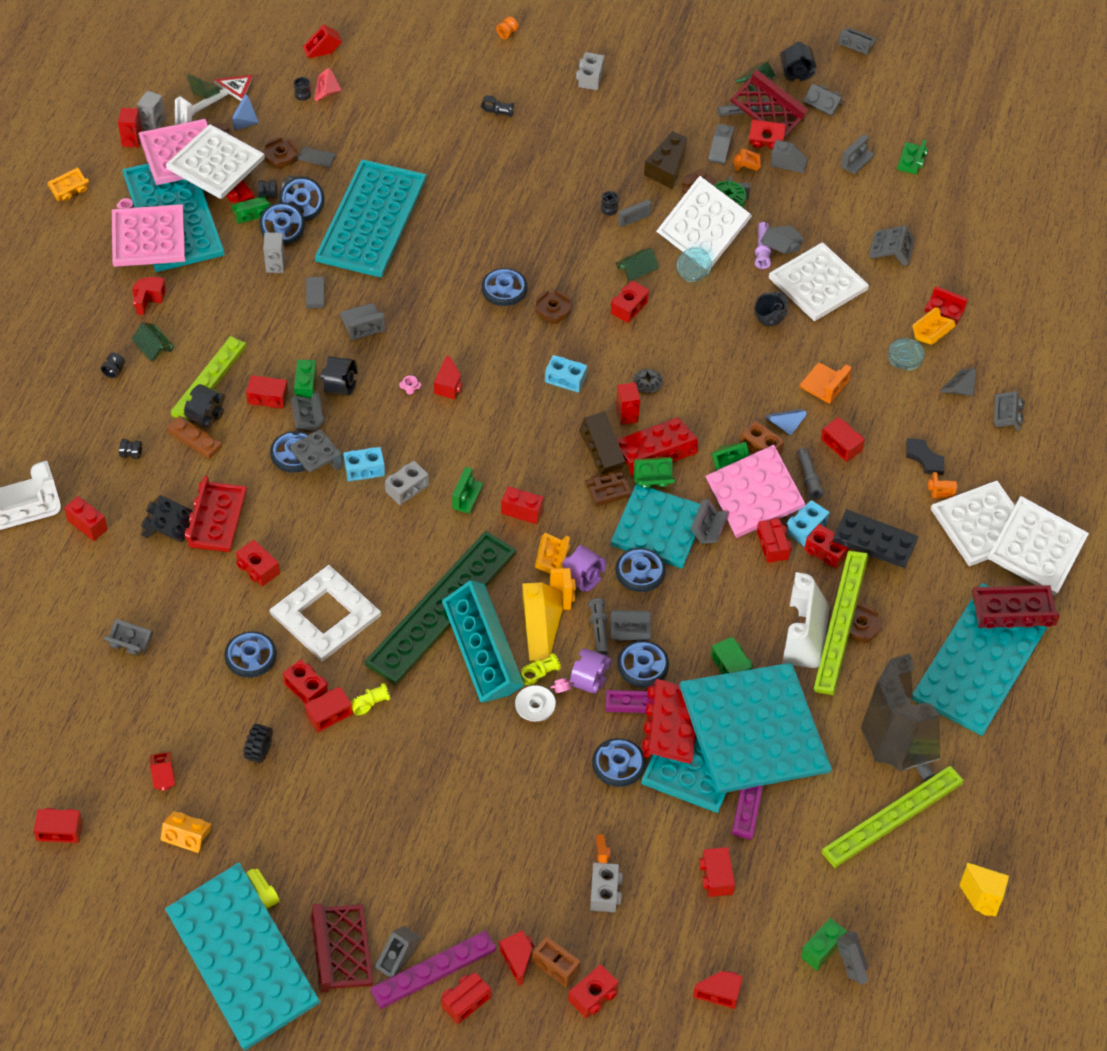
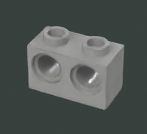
(590, 71)
(151, 111)
(274, 252)
(406, 482)
(605, 887)

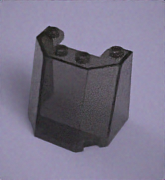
(895, 728)

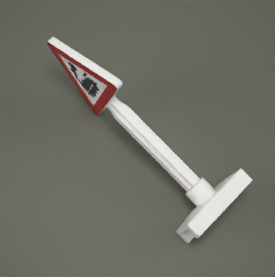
(235, 86)

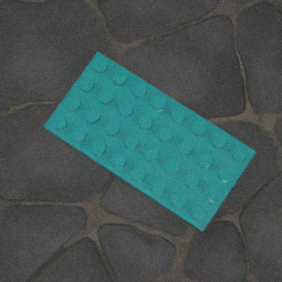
(371, 218)
(199, 229)
(976, 670)
(242, 956)

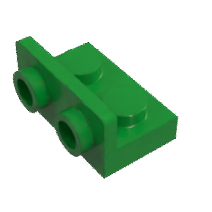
(911, 157)
(249, 209)
(653, 471)
(466, 492)

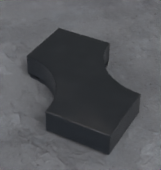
(919, 451)

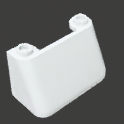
(29, 498)
(807, 640)

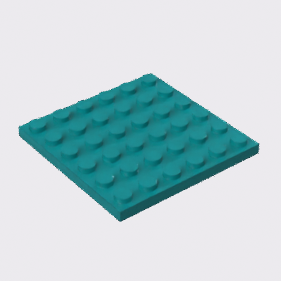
(754, 727)

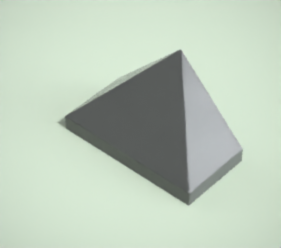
(316, 156)
(961, 383)

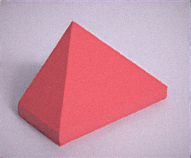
(326, 85)

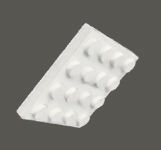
(215, 161)
(704, 220)
(818, 281)
(975, 520)
(1037, 545)

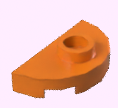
(603, 851)

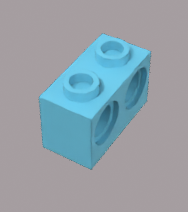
(566, 373)
(364, 464)
(803, 523)

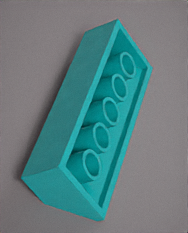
(482, 642)

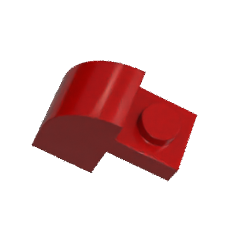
(148, 290)

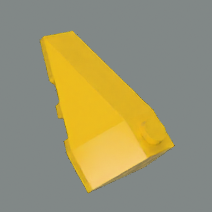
(542, 616)

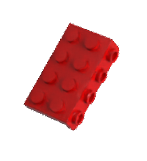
(662, 440)
(215, 516)
(668, 724)

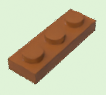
(194, 437)

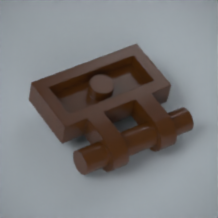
(610, 491)

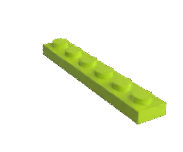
(213, 371)

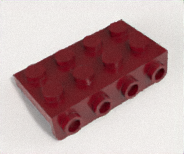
(1014, 606)

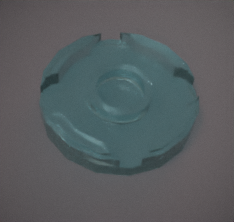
(694, 264)
(906, 354)

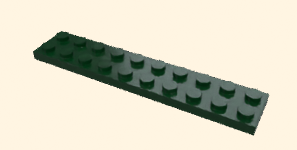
(429, 618)

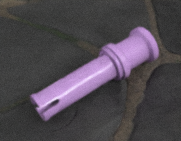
(762, 251)

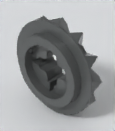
(643, 385)

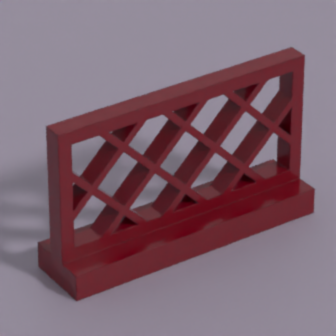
(777, 97)
(323, 952)

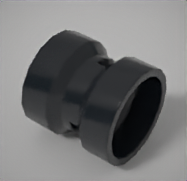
(302, 88)
(267, 188)
(609, 203)
(113, 364)
(131, 449)

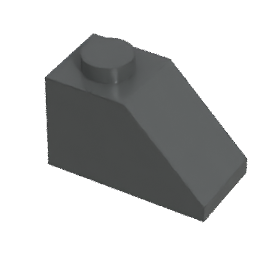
(721, 144)
(788, 157)
(783, 239)
(397, 951)

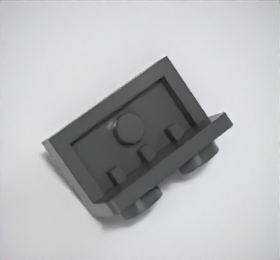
(856, 40)
(823, 100)
(307, 412)
(708, 523)
(630, 625)
(129, 636)
(853, 957)

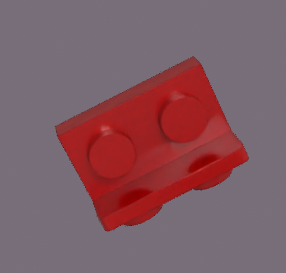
(240, 193)
(950, 304)

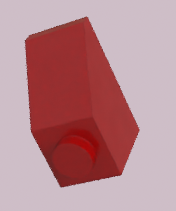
(322, 42)
(448, 380)
(162, 771)
(517, 954)
(720, 989)

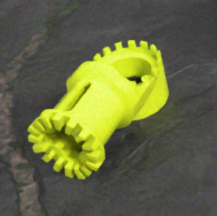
(540, 669)
(364, 703)

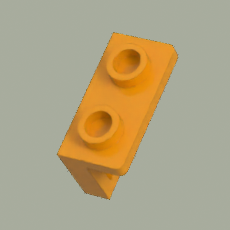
(68, 184)
(932, 327)
(551, 552)
(561, 580)
(185, 831)

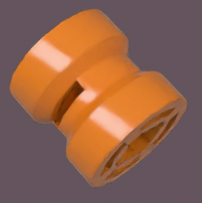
(507, 27)

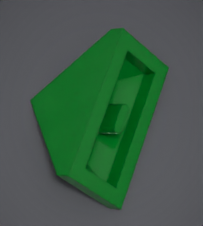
(729, 454)

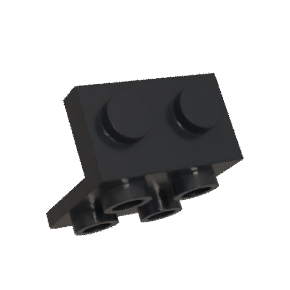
(167, 518)

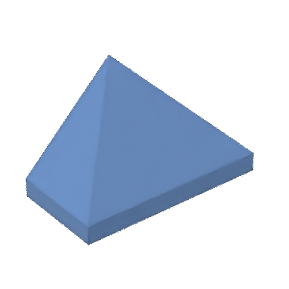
(244, 115)
(788, 420)

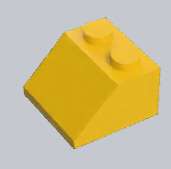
(984, 888)

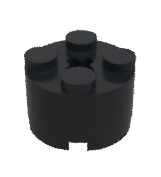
(798, 62)
(339, 375)
(204, 405)

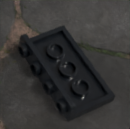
(875, 538)

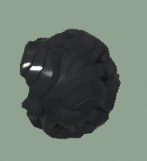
(771, 308)

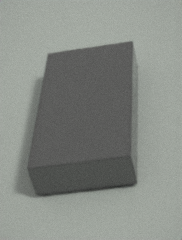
(634, 213)
(314, 292)

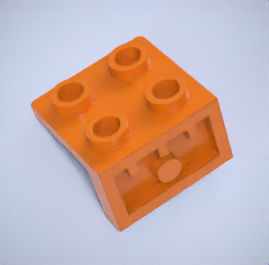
(825, 382)

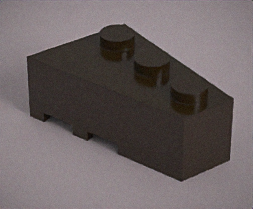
(666, 160)
(602, 442)

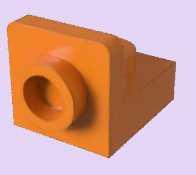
(748, 159)
(941, 489)

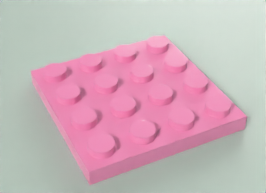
(166, 142)
(148, 235)
(755, 490)

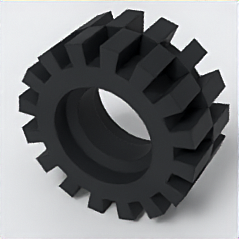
(258, 743)

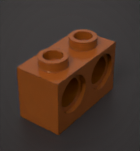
(760, 438)
(556, 962)

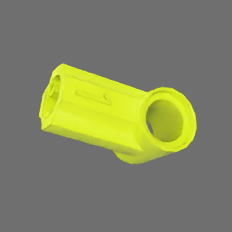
(265, 892)

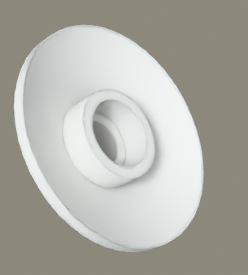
(538, 697)

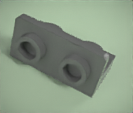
(857, 155)
(1008, 410)

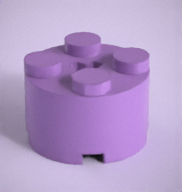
(585, 568)
(590, 671)

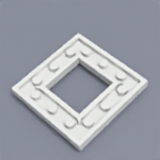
(324, 645)

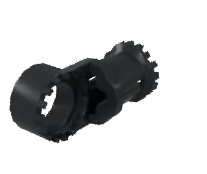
(497, 107)

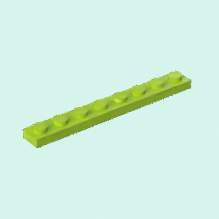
(841, 623)
(892, 816)

